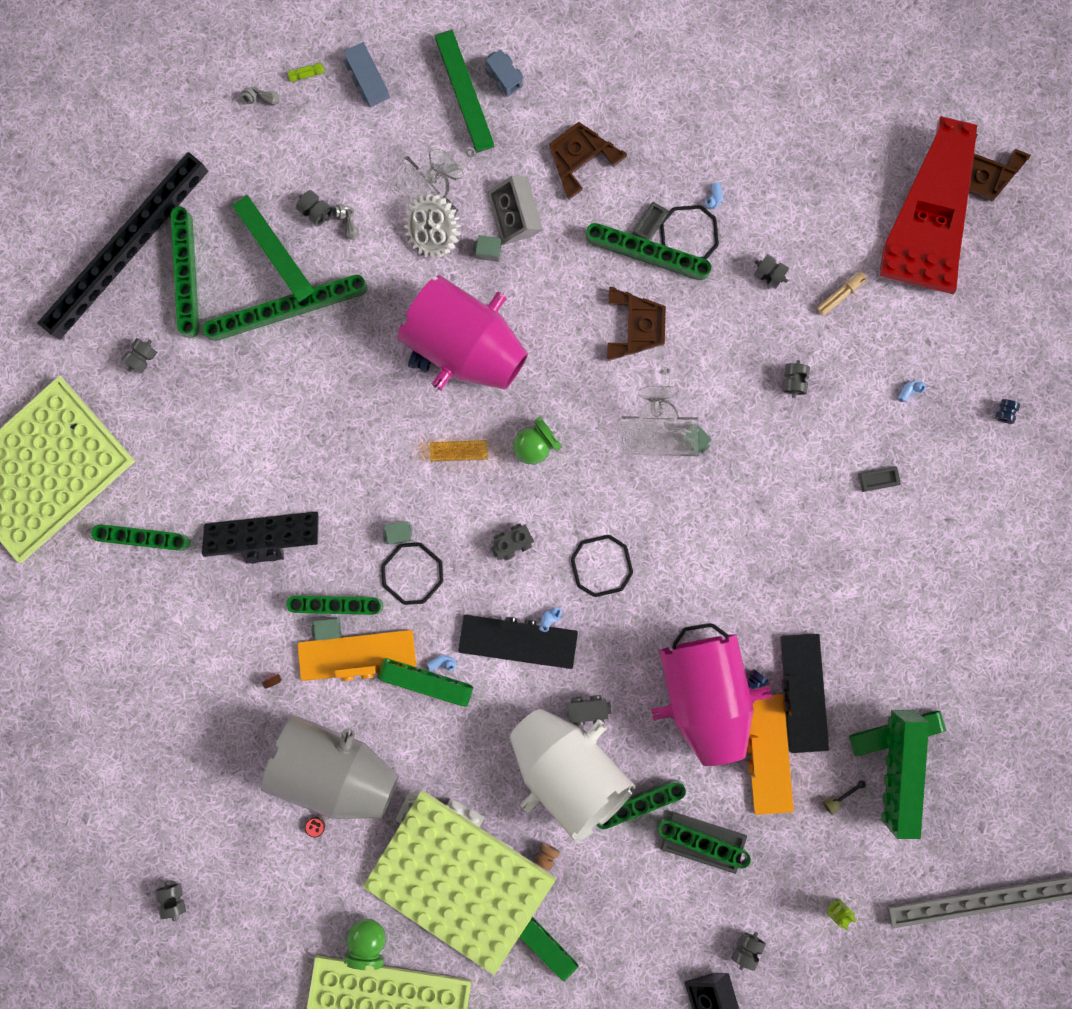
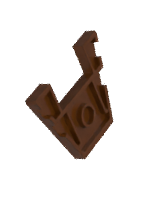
(577, 148)
(991, 177)
(645, 324)

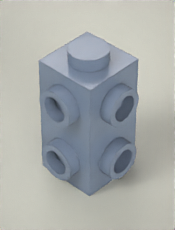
(501, 69)

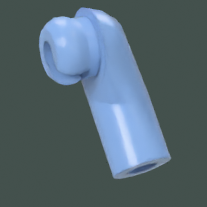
(716, 197)
(911, 388)
(550, 617)
(443, 661)

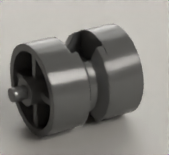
(311, 206)
(771, 271)
(137, 358)
(796, 379)
(170, 901)
(747, 953)

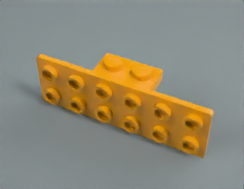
(354, 655)
(769, 758)

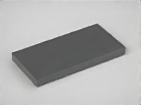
(717, 831)

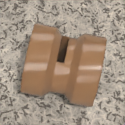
(546, 856)

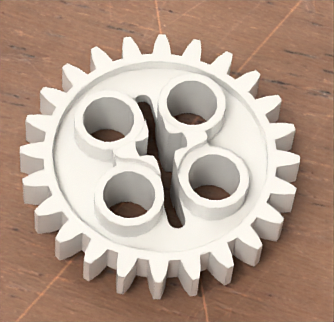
(432, 226)

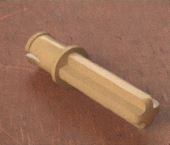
(847, 288)

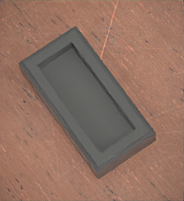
(650, 221)
(879, 479)

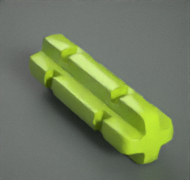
(306, 72)

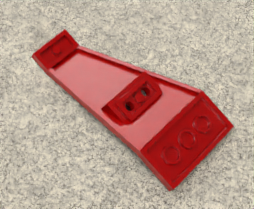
(930, 225)

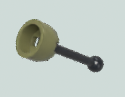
(832, 804)

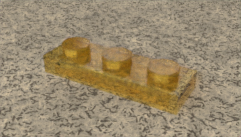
(458, 451)

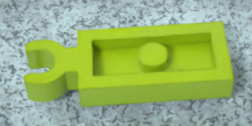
(841, 914)

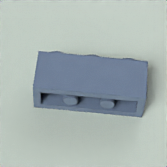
(365, 75)

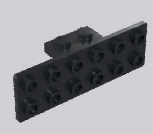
(260, 537)
(517, 641)
(804, 693)

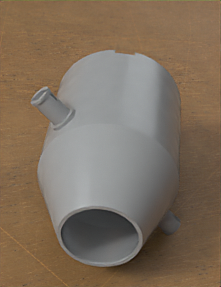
(328, 772)

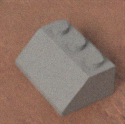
(514, 209)

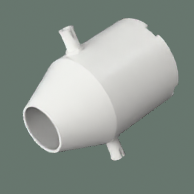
(568, 772)

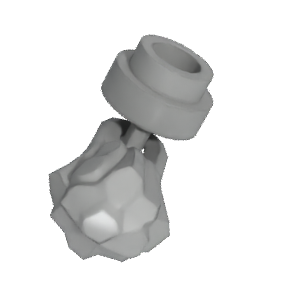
(249, 95)
(340, 213)

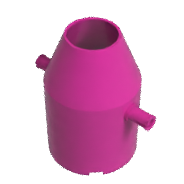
(462, 336)
(710, 698)

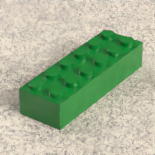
(905, 774)

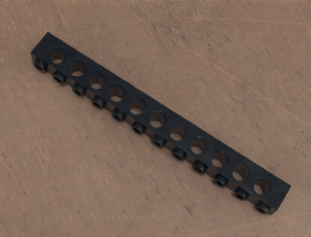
(123, 246)

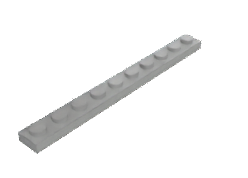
(980, 902)

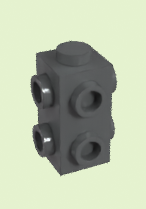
(506, 544)
(588, 710)

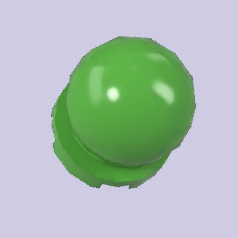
(534, 443)
(365, 942)

